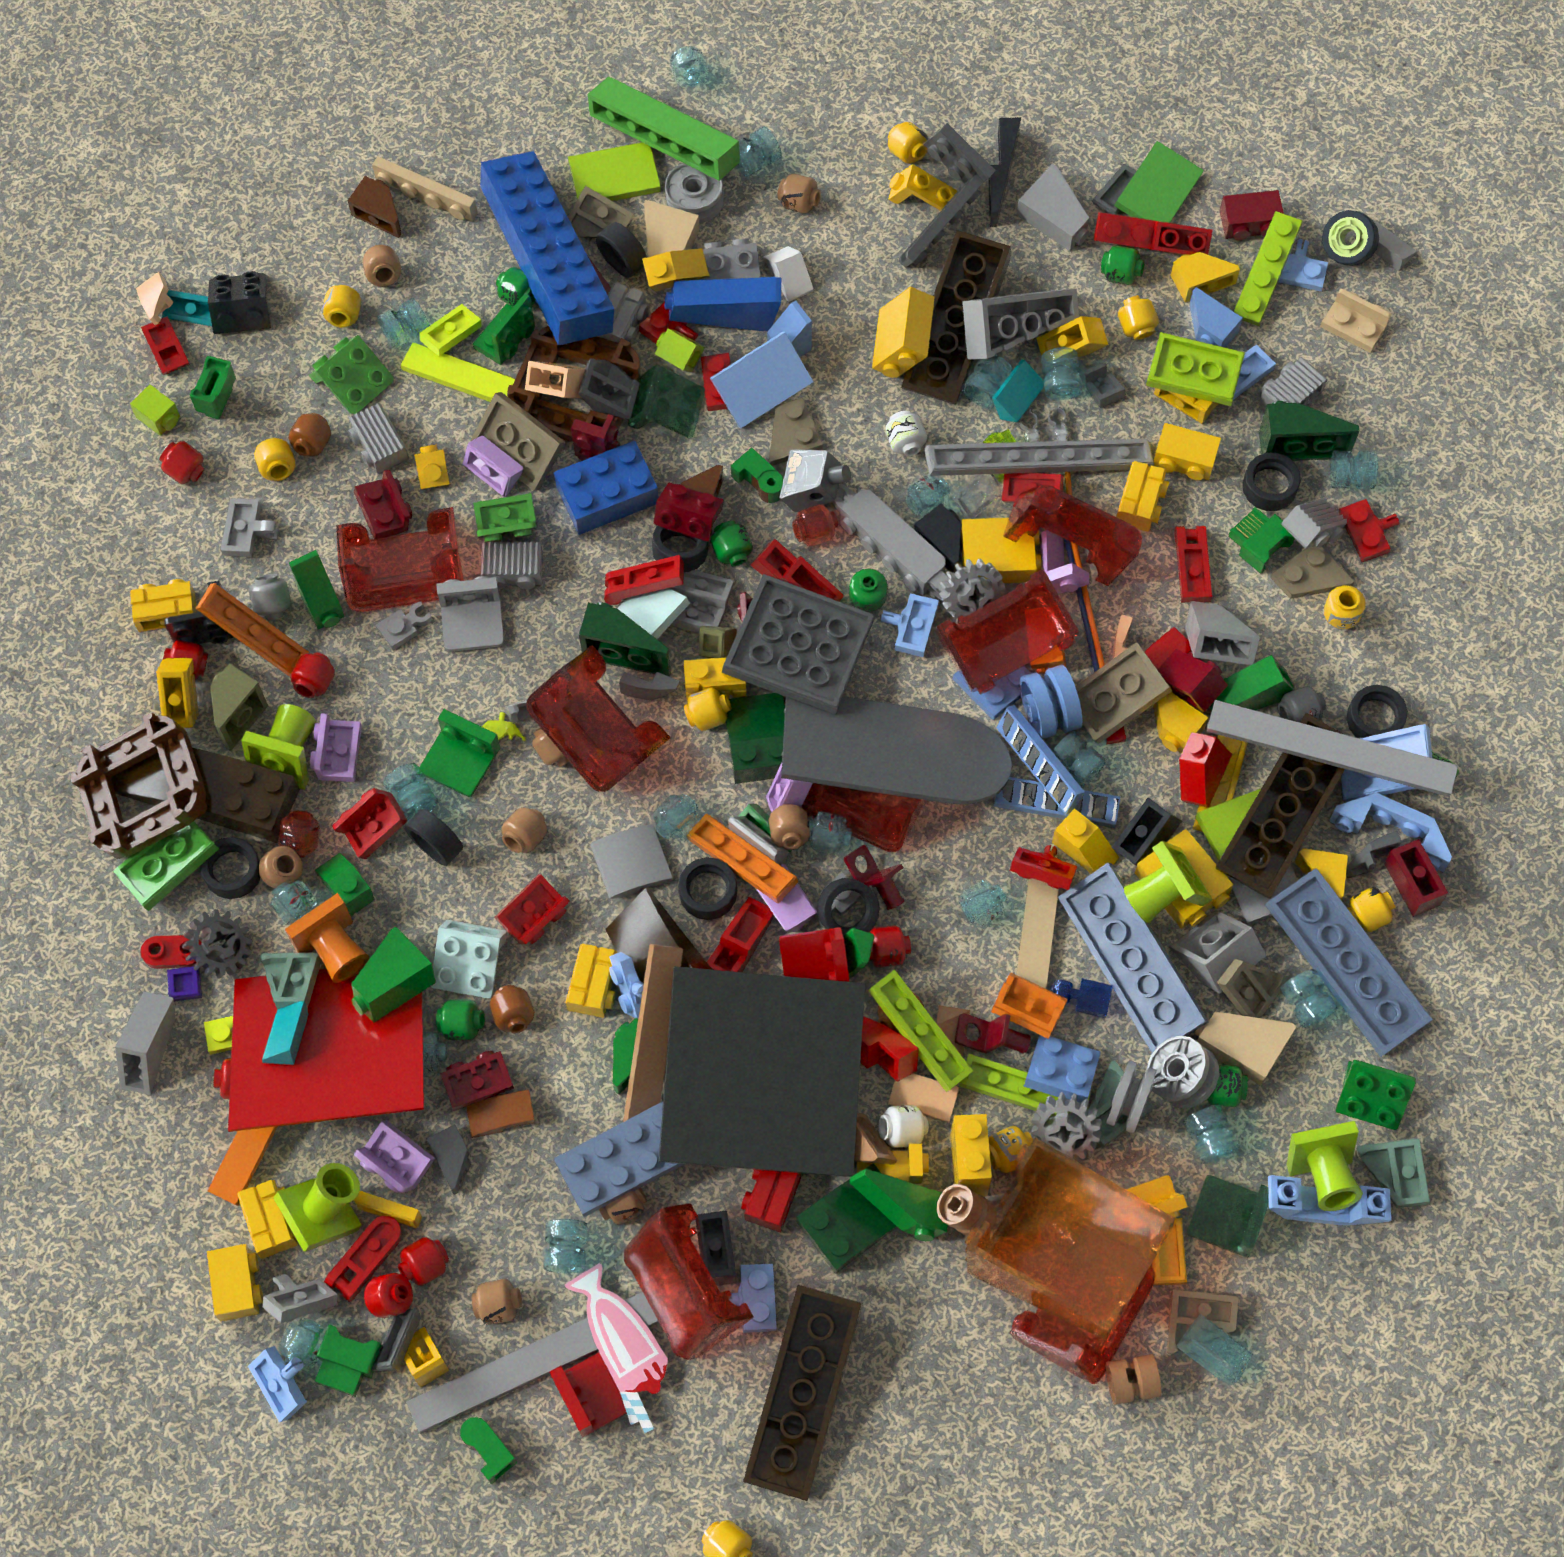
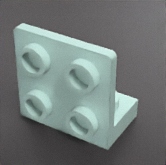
(467, 958)

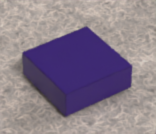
(184, 984)

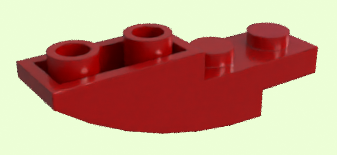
(1152, 234)

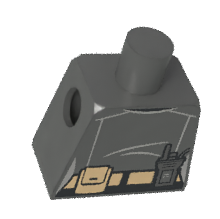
(812, 479)

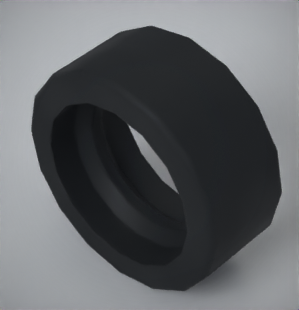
(621, 249)
(1268, 501)
(692, 559)
(1378, 693)
(433, 837)
(847, 884)
(241, 887)
(714, 910)

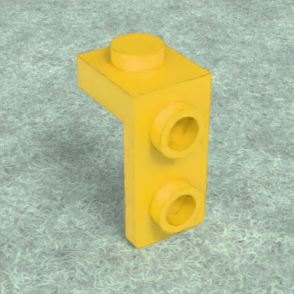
(922, 185)
(908, 1167)

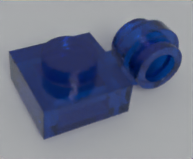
(1091, 997)

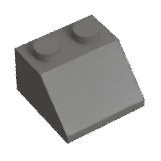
(1214, 945)

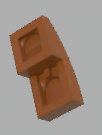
(500, 1113)

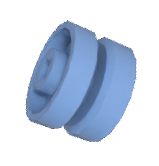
(1051, 701)

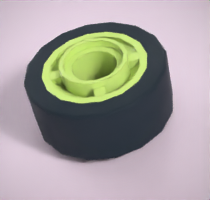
(1366, 237)

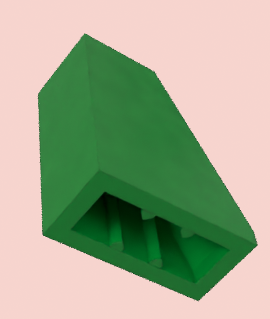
(1257, 685)
(391, 976)

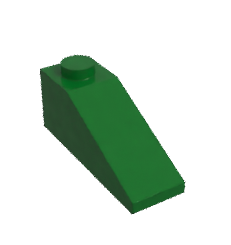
(316, 590)
(902, 1202)

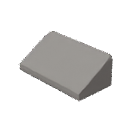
(1392, 248)
(757, 838)

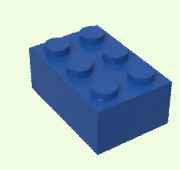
(606, 487)

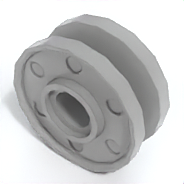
(694, 192)
(1184, 1072)
(1131, 1096)

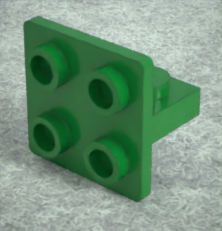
(1375, 1094)

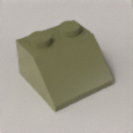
(235, 703)

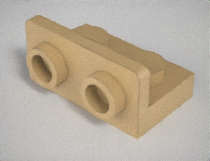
(1356, 320)

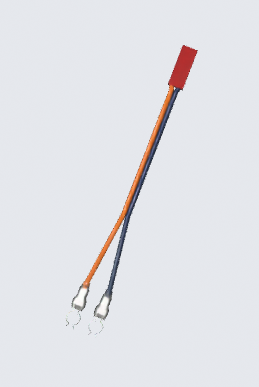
(1061, 433)

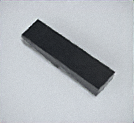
(1007, 140)

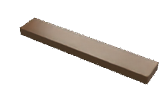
(652, 1031)

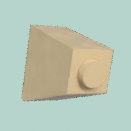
(669, 228)
(1246, 1042)

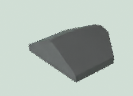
(608, 389)

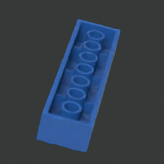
(546, 248)

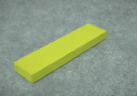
(455, 373)

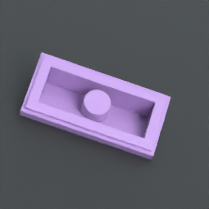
(492, 465)
(786, 791)
(793, 910)

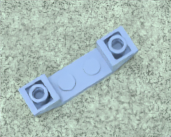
(1351, 815)
(1301, 1204)

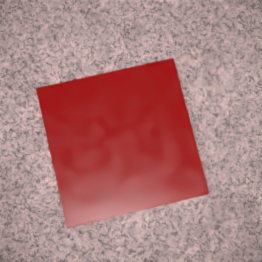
(341, 1066)

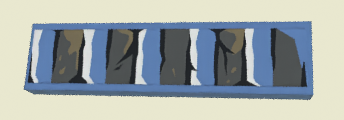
(1040, 759)
(1033, 798)

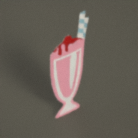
(624, 1344)

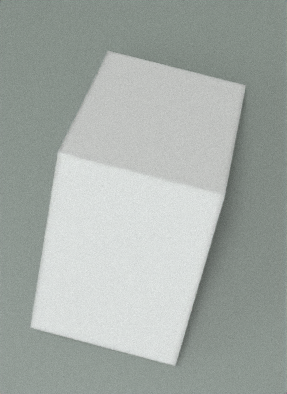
(792, 269)

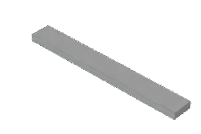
(1036, 456)
(1332, 748)
(512, 1371)

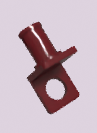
(876, 878)
(991, 1034)

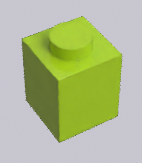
(679, 350)
(155, 410)

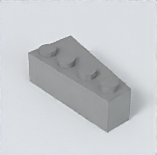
(1008, 320)

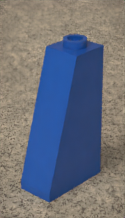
(726, 302)

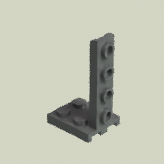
(964, 165)

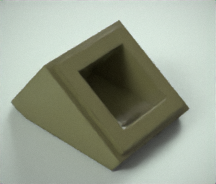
(716, 641)

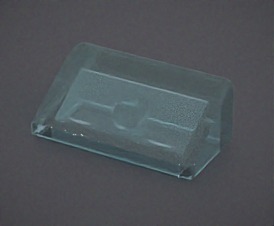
(1215, 1350)

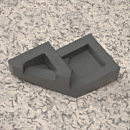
(643, 689)

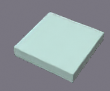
(655, 609)

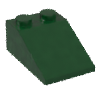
(1304, 432)
(622, 640)
(756, 736)
(844, 1225)

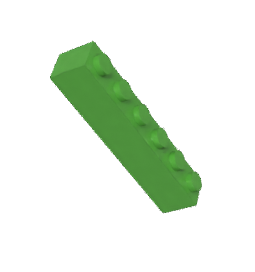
(664, 128)

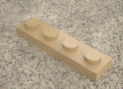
(430, 191)

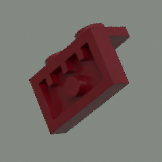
(384, 506)
(476, 1080)

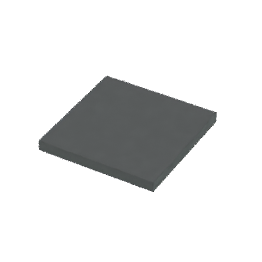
(798, 644)

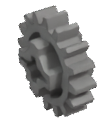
(969, 589)
(1067, 1126)

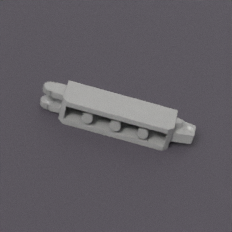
(891, 540)

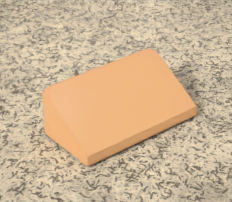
(926, 1095)

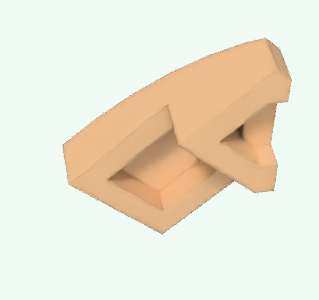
(154, 297)
(1121, 635)

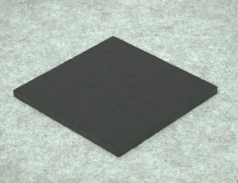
(762, 1072)

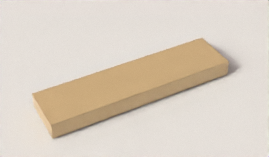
(1037, 932)

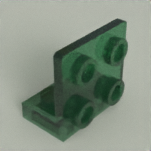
(667, 401)
(1229, 1215)

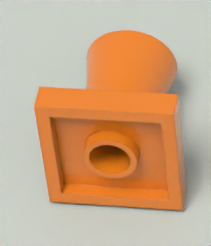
(324, 932)

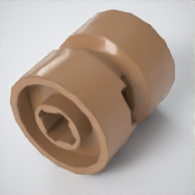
(965, 1208)
(1145, 1379)

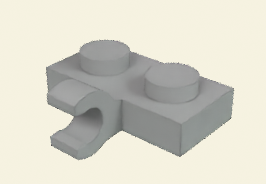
(243, 527)
(298, 1300)

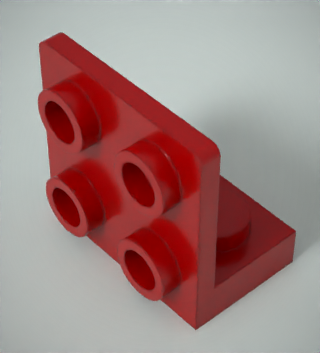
(815, 955)
(589, 1394)

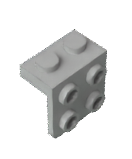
(732, 261)
(471, 614)

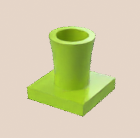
(283, 746)
(1166, 884)
(1327, 1155)
(320, 1207)

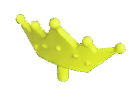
(503, 728)

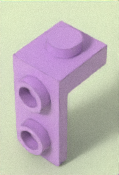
(1063, 577)

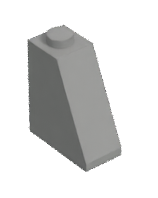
(1054, 209)
(1219, 635)
(144, 1042)

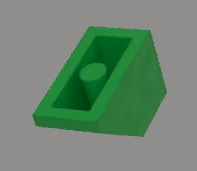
(343, 878)
(622, 1054)

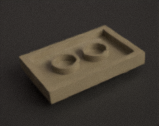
(521, 439)
(1119, 692)

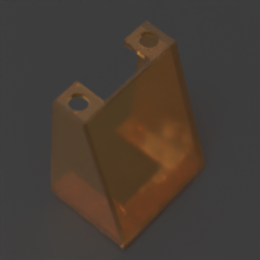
(1068, 1241)

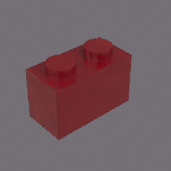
(1249, 213)
(1193, 679)
(1415, 878)

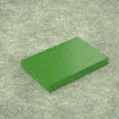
(1159, 185)
(165, 864)

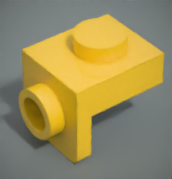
(431, 467)

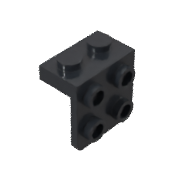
(238, 303)
(196, 628)

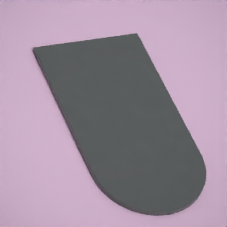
(894, 751)

